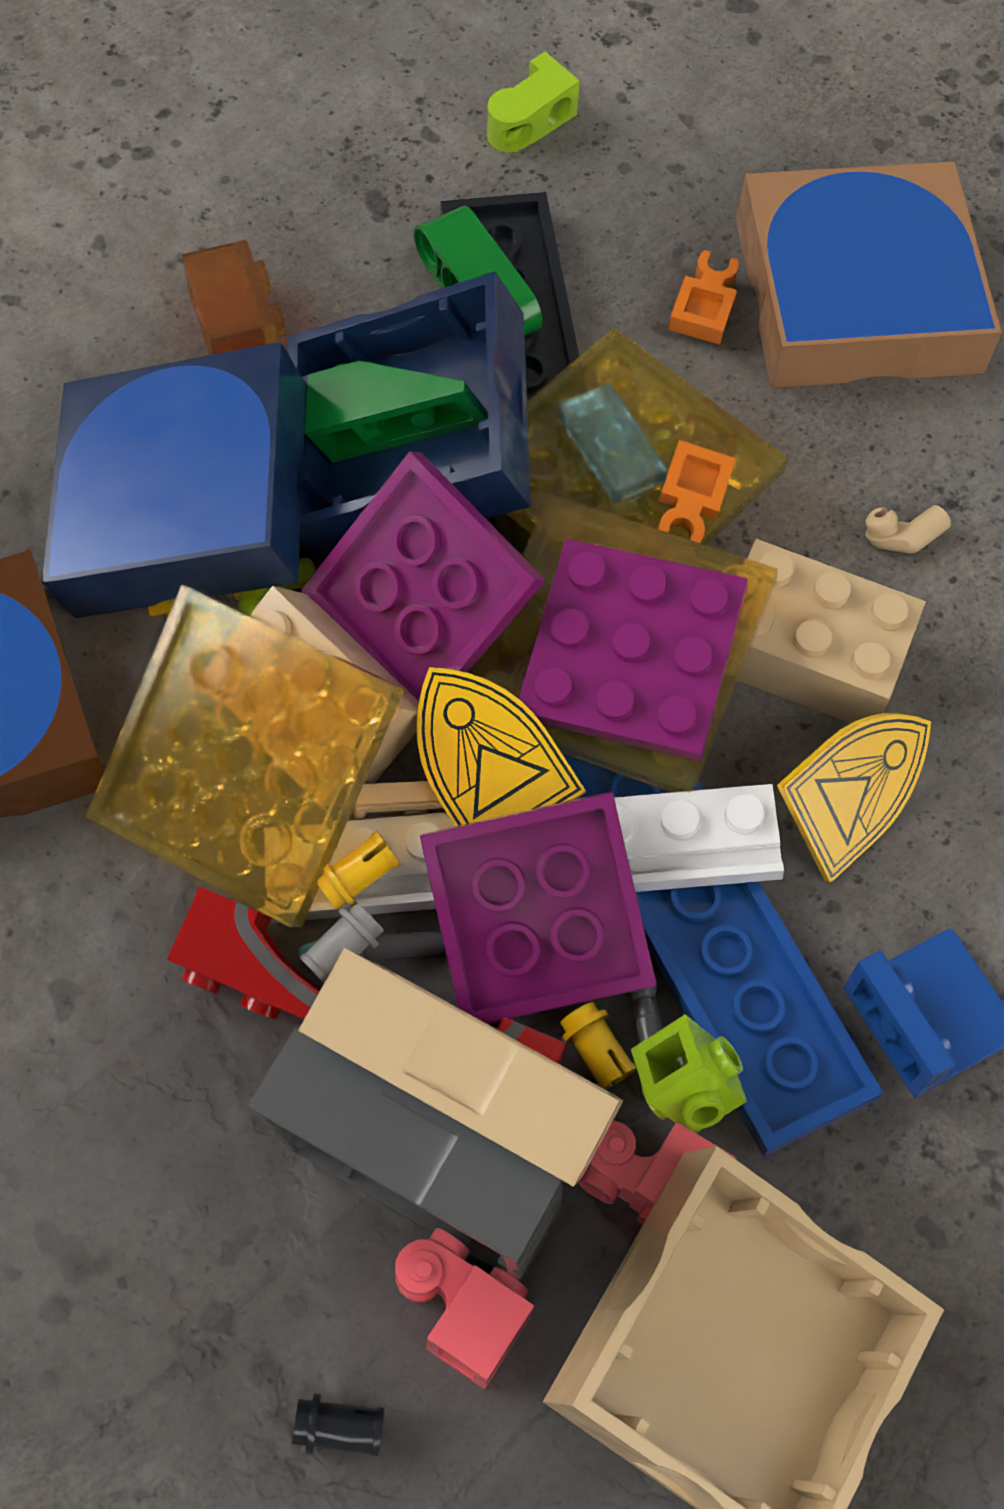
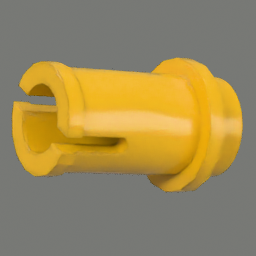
(357, 871)
(597, 1045)

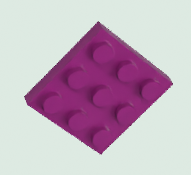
(422, 577)
(633, 648)
(538, 909)

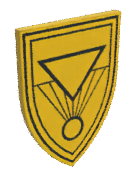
(487, 750)
(855, 786)

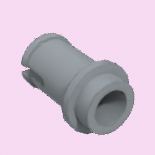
(352, 931)

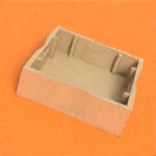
(461, 1066)
(743, 1348)

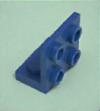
(929, 1010)

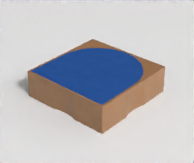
(866, 274)

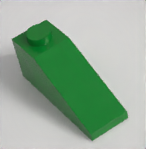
(381, 407)

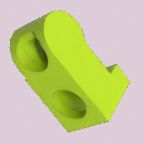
(532, 106)

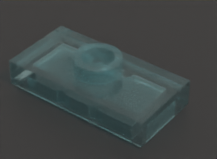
(612, 442)

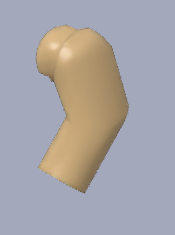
(889, 534)

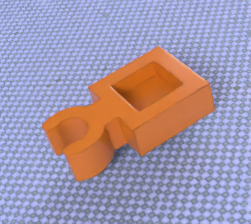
(705, 301)
(694, 488)

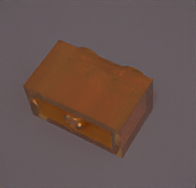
(231, 298)

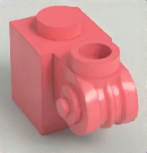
(635, 1178)
(481, 1311)

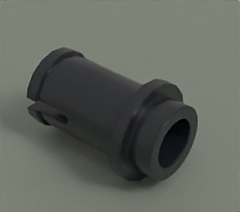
(337, 1426)

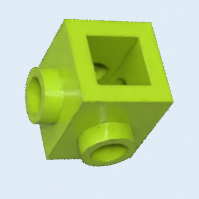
(689, 1075)

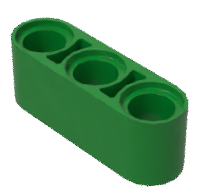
(460, 249)

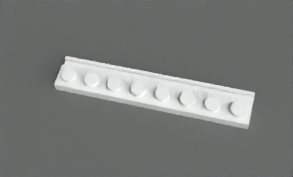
(667, 838)

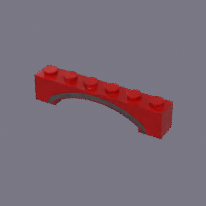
(233, 948)

